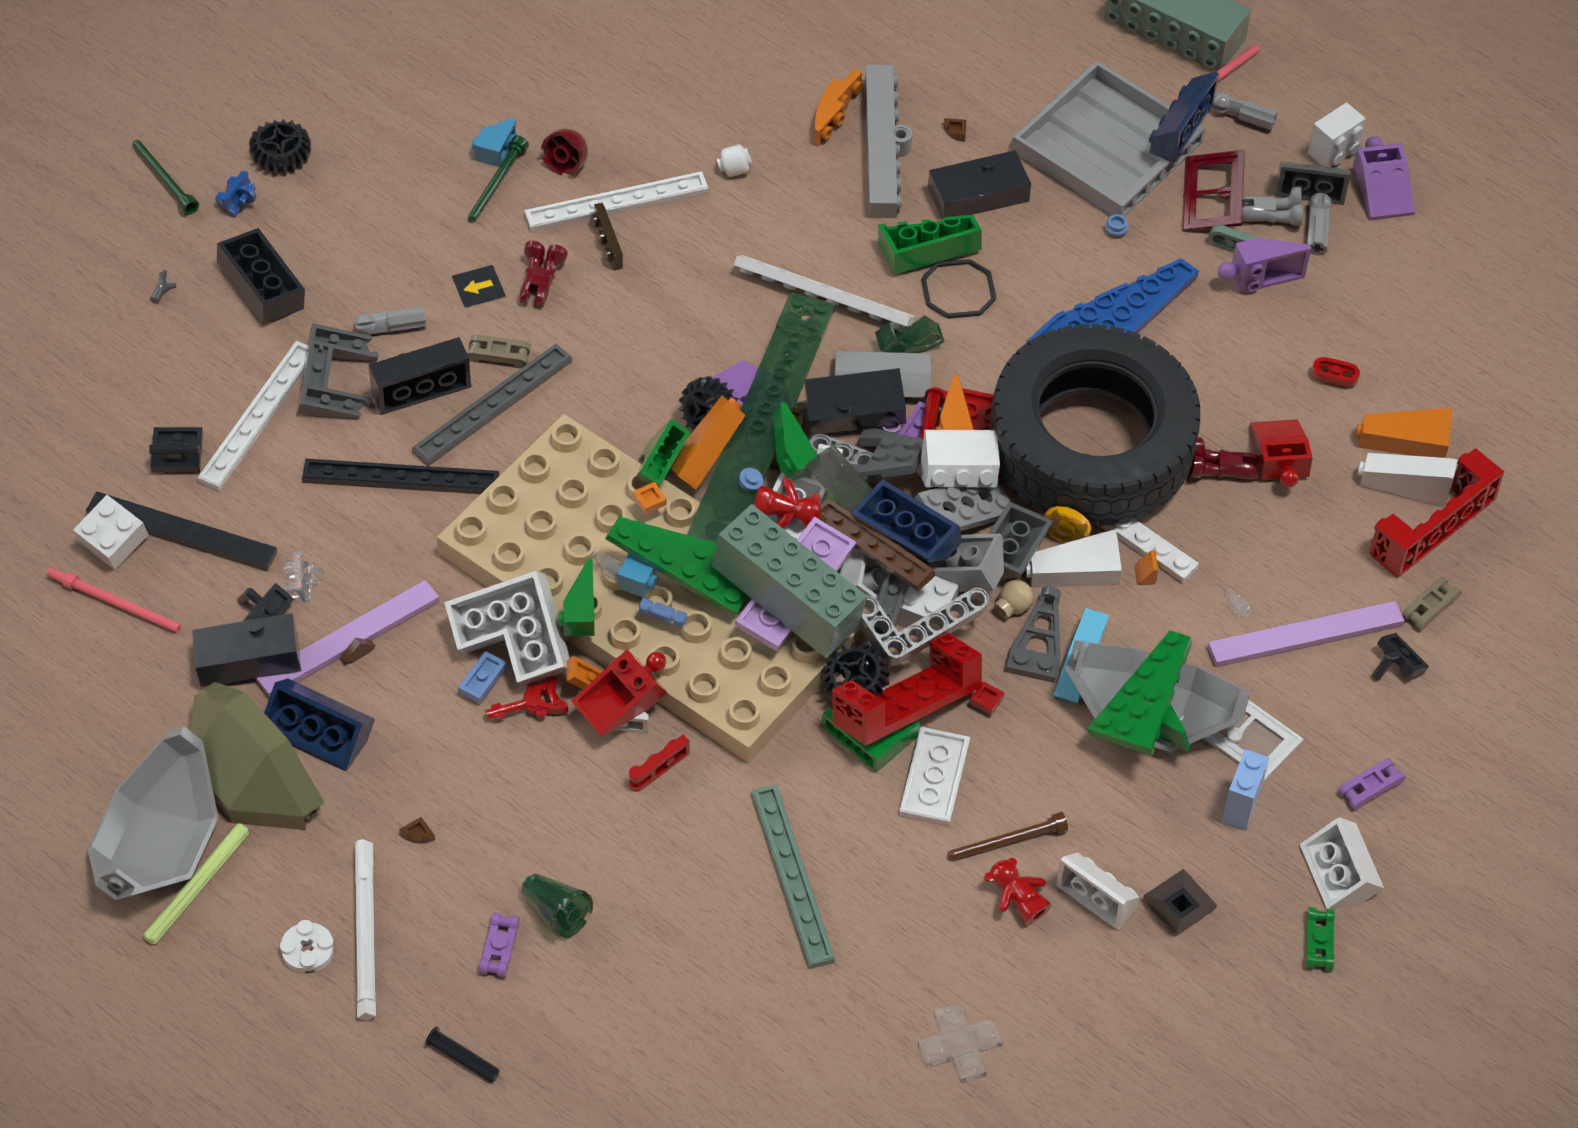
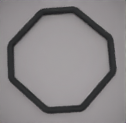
(958, 314)

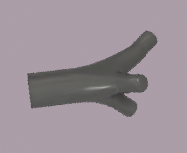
(161, 287)

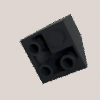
(1180, 901)

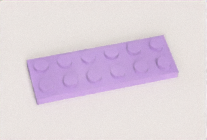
(825, 543)

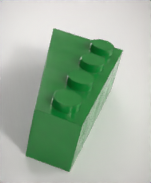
(929, 241)

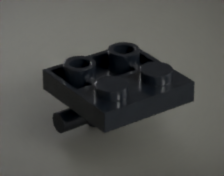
(176, 449)

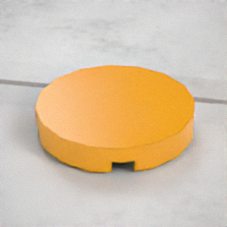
(1067, 524)

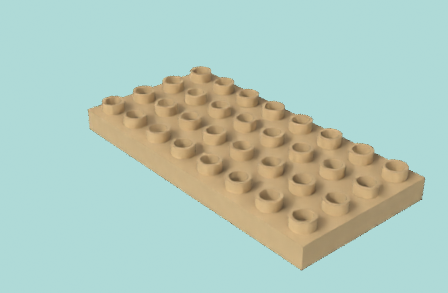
(555, 515)

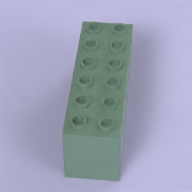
(1195, 28)
(789, 580)

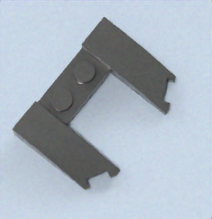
(322, 345)

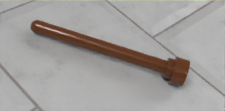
(1056, 823)

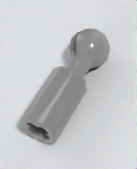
(1245, 111)
(1319, 223)
(390, 321)

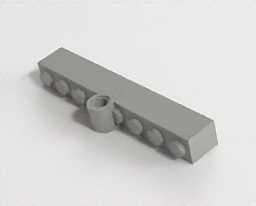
(884, 141)

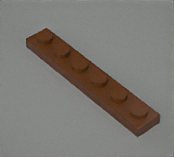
(877, 546)

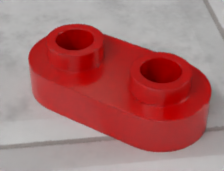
(1335, 371)

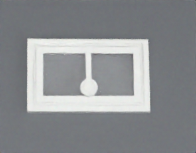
(1259, 734)

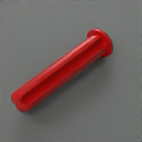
(933, 398)

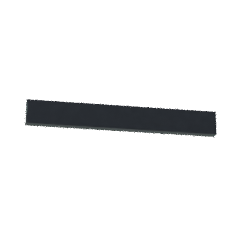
(397, 476)
(197, 535)

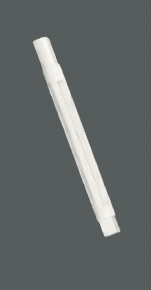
(365, 930)

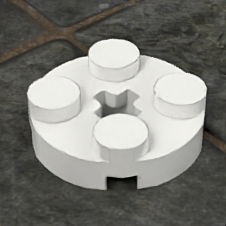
(307, 933)

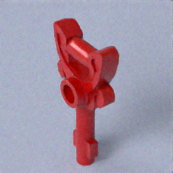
(533, 701)

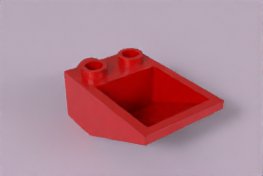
(1282, 450)
(614, 693)

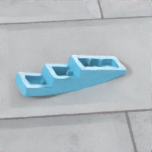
(1090, 630)

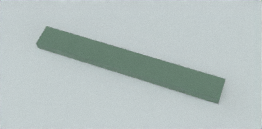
(793, 876)

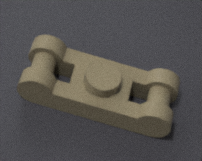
(499, 350)
(1431, 603)

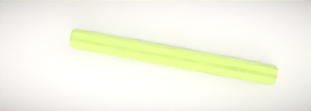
(196, 884)

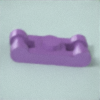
(1371, 783)
(499, 945)

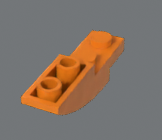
(832, 104)

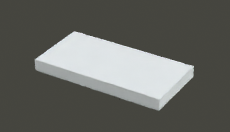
(934, 776)

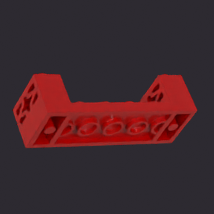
(1401, 547)
(952, 674)

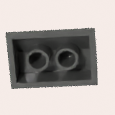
(1312, 180)
(1021, 536)

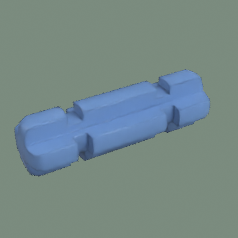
(663, 612)

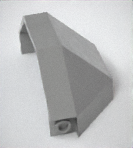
(1201, 696)
(156, 820)

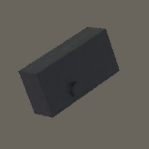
(979, 185)
(260, 276)
(420, 375)
(855, 401)
(246, 650)

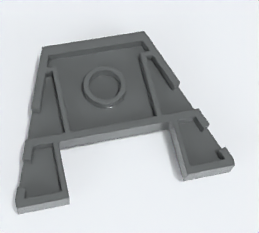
(894, 453)

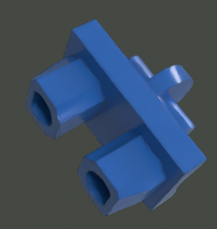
(239, 191)

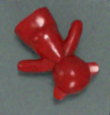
(788, 506)
(1018, 890)

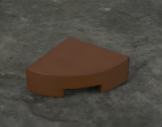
(955, 128)
(357, 649)
(417, 832)

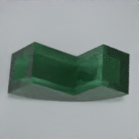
(916, 338)

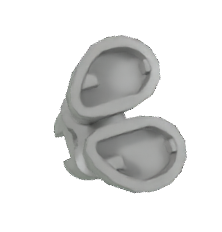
(1265, 208)

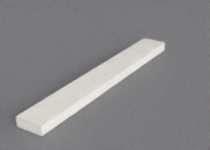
(617, 201)
(255, 418)

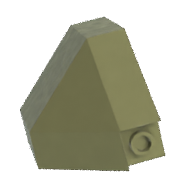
(251, 762)

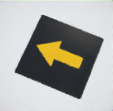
(478, 286)

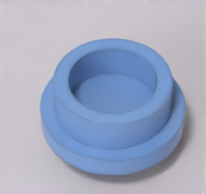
(1116, 225)
(750, 479)

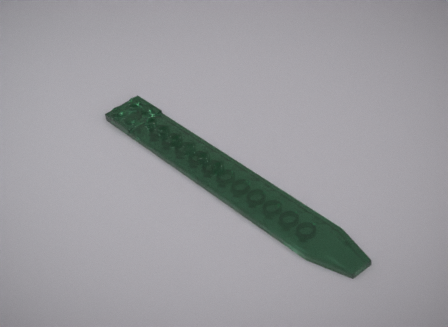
(753, 442)

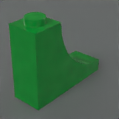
(662, 452)
(879, 752)

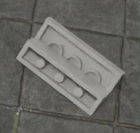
(914, 368)

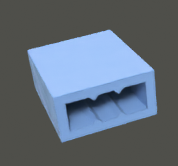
(1245, 789)

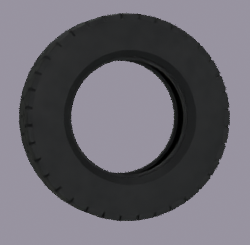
(1106, 365)

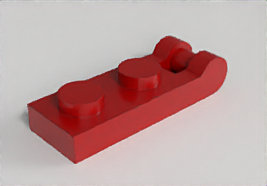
(658, 763)

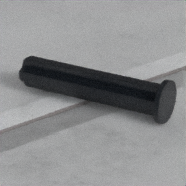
(462, 1055)

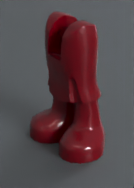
(537, 277)
(1228, 464)

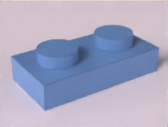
(482, 677)

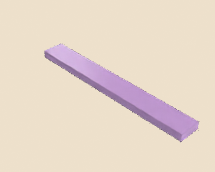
(366, 627)
(1305, 633)

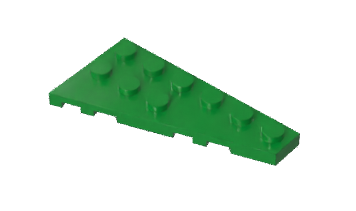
(679, 558)
(1144, 700)

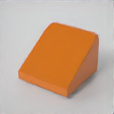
(1147, 569)

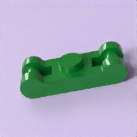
(1320, 939)

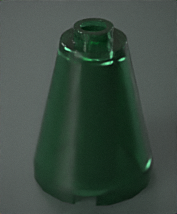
(558, 904)

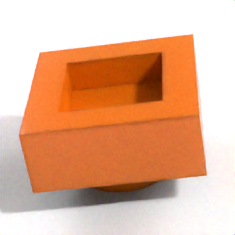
(649, 498)

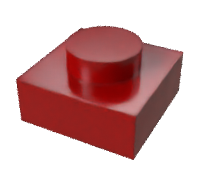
(987, 698)

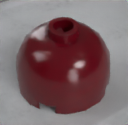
(564, 151)

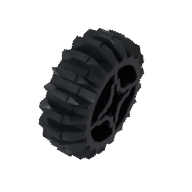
(266, 150)
(701, 397)
(862, 659)

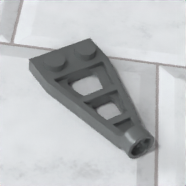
(1034, 663)

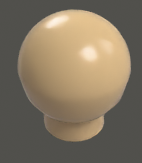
(1014, 599)

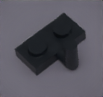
(271, 604)
(1399, 652)

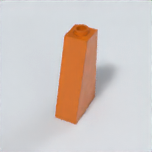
(1407, 432)
(707, 441)

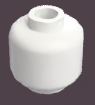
(735, 160)

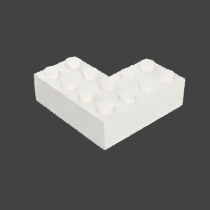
(521, 615)

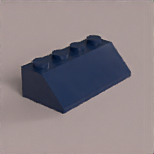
(1184, 117)
(909, 522)
(318, 722)

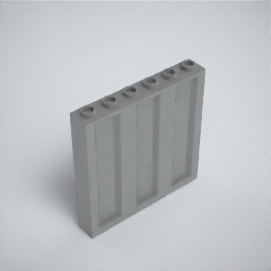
(1099, 140)

